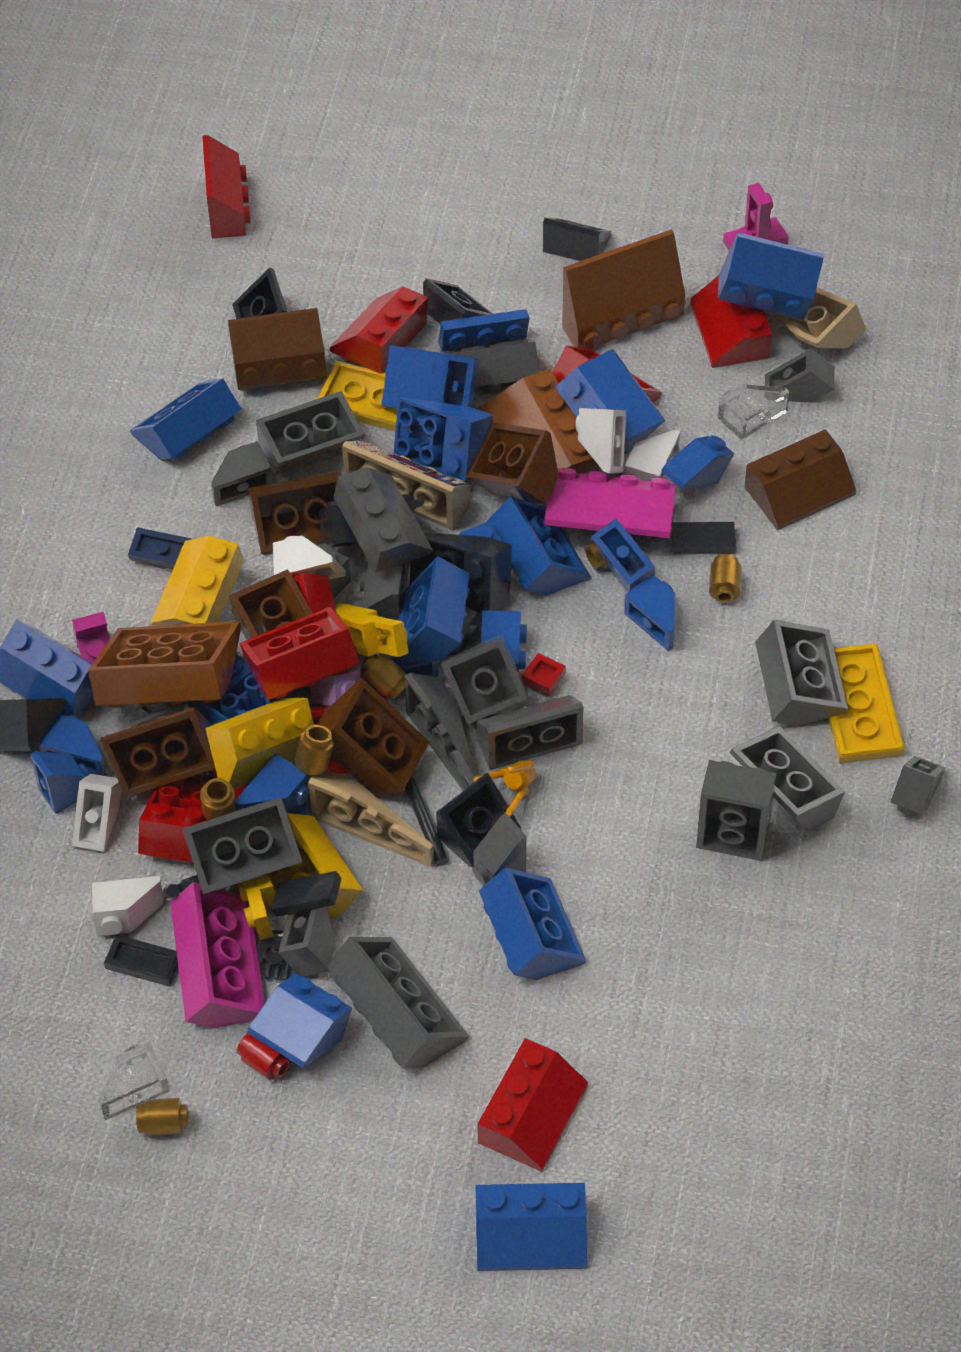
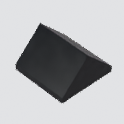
(573, 239)
(261, 297)
(450, 302)
(26, 721)
(470, 817)

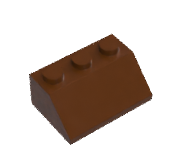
(277, 348)
(516, 463)
(800, 479)
(290, 508)
(268, 605)
(373, 740)
(160, 751)

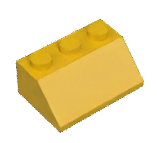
(199, 582)
(251, 739)
(318, 857)

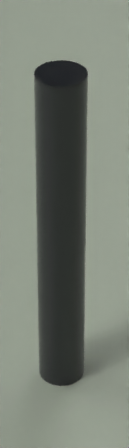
(425, 821)

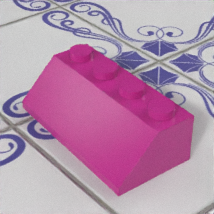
(596, 500)
(216, 958)

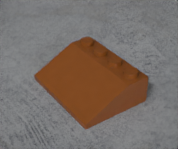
(622, 291)
(538, 405)
(165, 664)

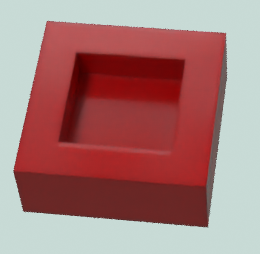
(543, 674)

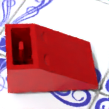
(165, 816)

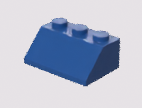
(770, 276)
(611, 386)
(187, 419)
(539, 551)
(434, 612)
(44, 669)
(531, 924)
(531, 1226)

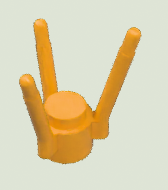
(517, 778)

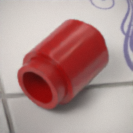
(262, 1057)

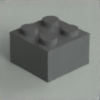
(484, 679)

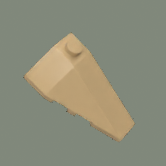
(828, 323)
(354, 810)

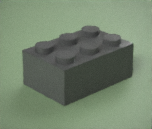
(735, 809)

